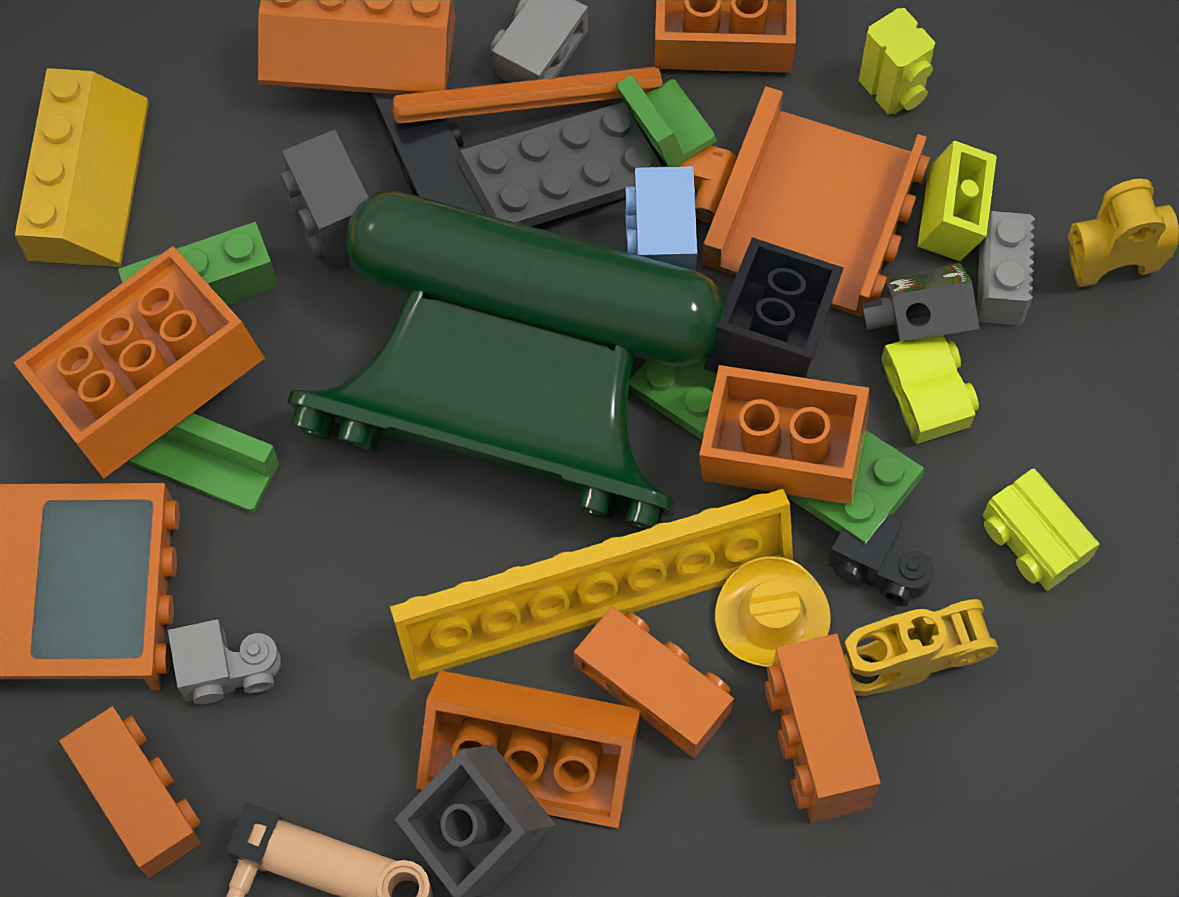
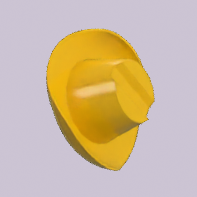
(768, 607)

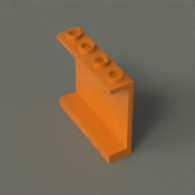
(816, 196)

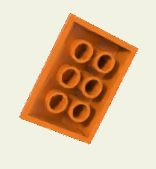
(139, 361)

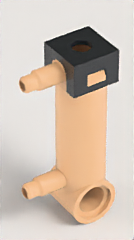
(269, 844)

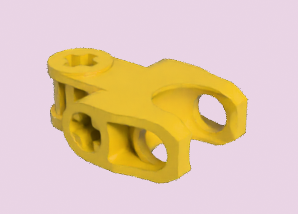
(1123, 234)
(918, 644)

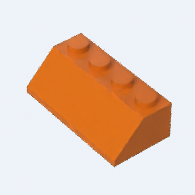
(356, 44)
(561, 746)

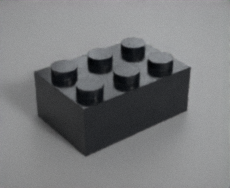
(774, 311)

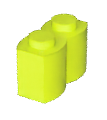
(929, 387)

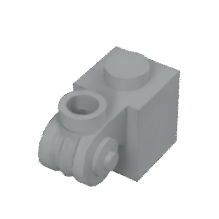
(209, 669)

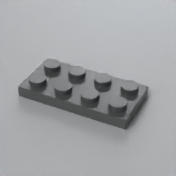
(558, 166)

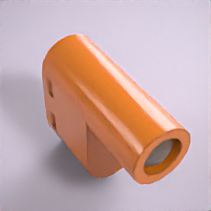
(711, 175)

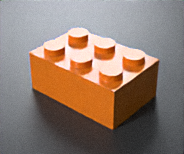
(725, 35)
(784, 434)
(821, 729)

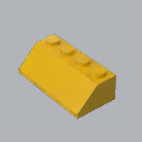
(81, 170)

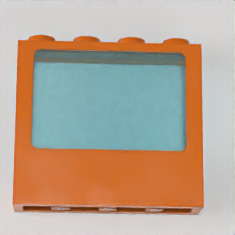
(86, 580)

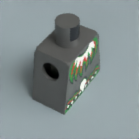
(944, 309)

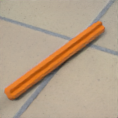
(518, 95)

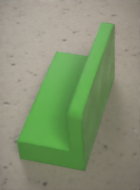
(667, 120)

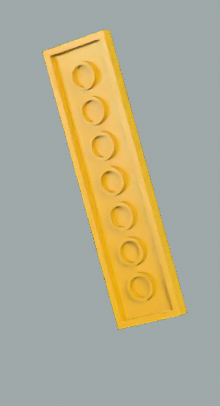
(583, 584)

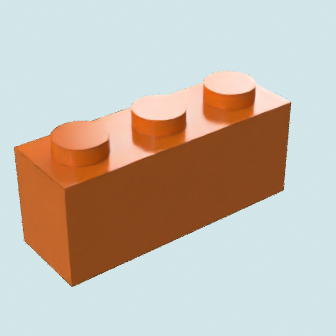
(654, 678)
(133, 790)

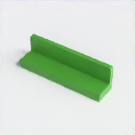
(212, 461)

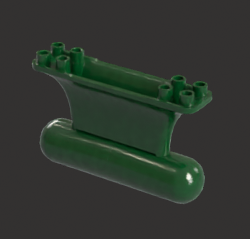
(513, 347)

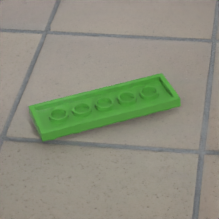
(883, 472)

